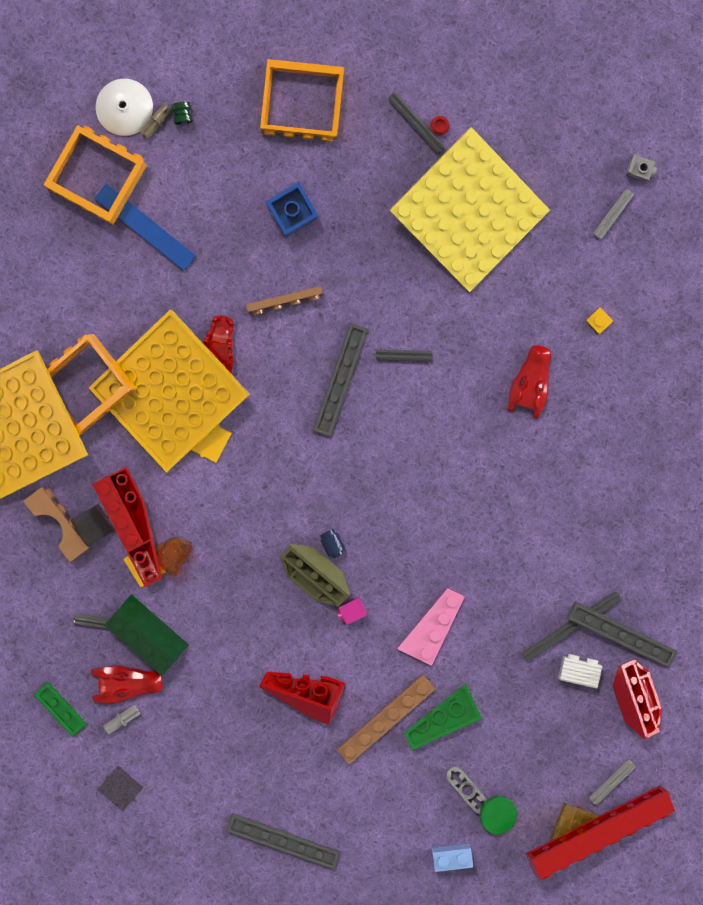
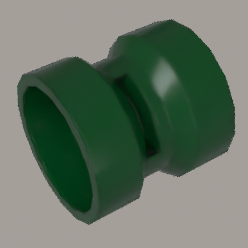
(182, 112)

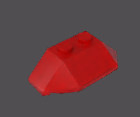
(637, 698)

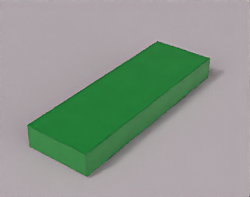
(60, 709)

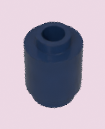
(332, 543)

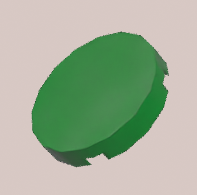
(498, 814)

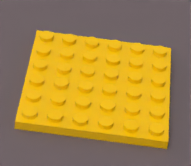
(177, 393)
(34, 426)

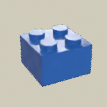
(292, 209)

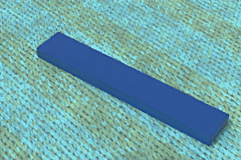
(147, 229)

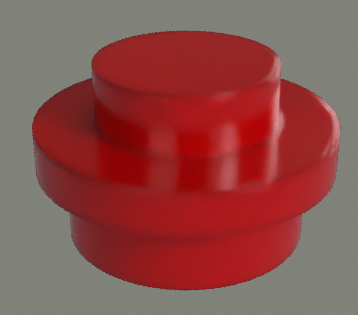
(439, 125)

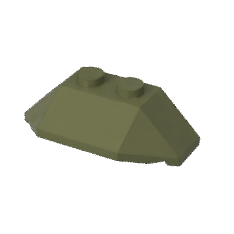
(315, 574)

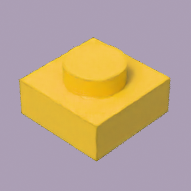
(599, 320)

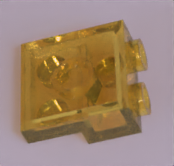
(570, 818)

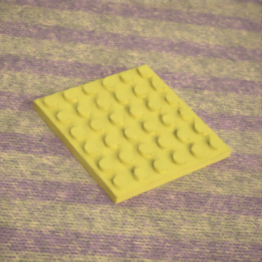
(469, 209)

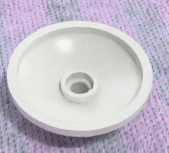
(125, 120)

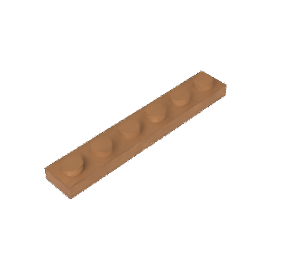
(386, 719)

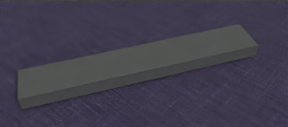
(340, 379)
(621, 634)
(283, 841)

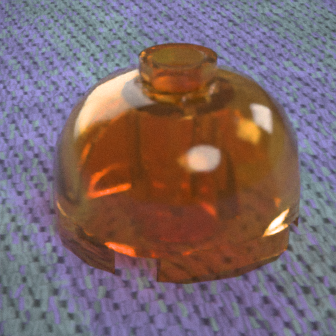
(173, 554)

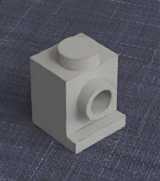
(635, 171)

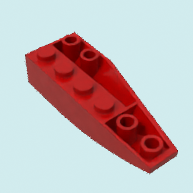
(130, 519)

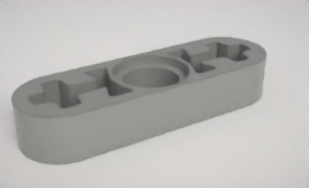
(462, 775)

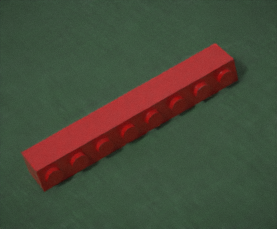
(600, 832)

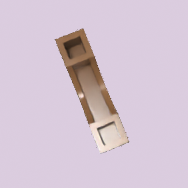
(42, 503)

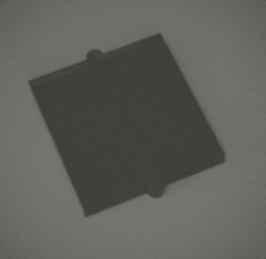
(92, 525)
(120, 788)

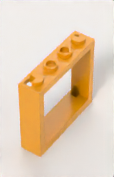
(301, 68)
(126, 190)
(127, 388)

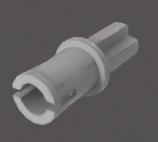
(121, 719)

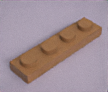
(276, 303)

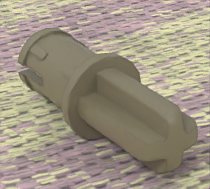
(155, 121)

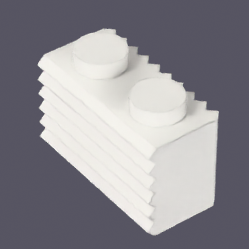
(579, 671)

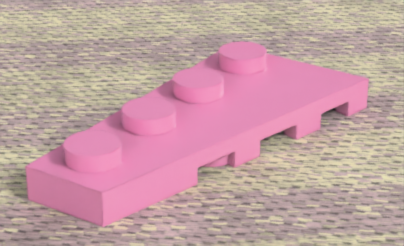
(432, 629)

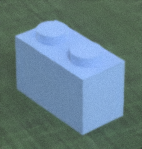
(452, 857)

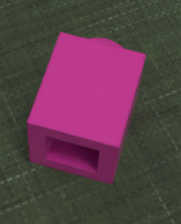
(352, 611)

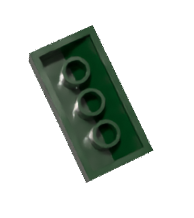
(146, 634)

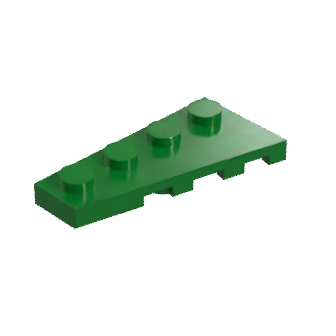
(446, 718)

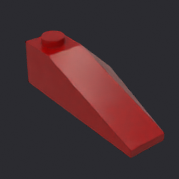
(311, 697)

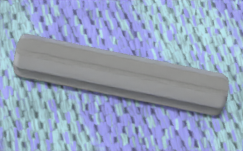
(612, 215)
(614, 780)

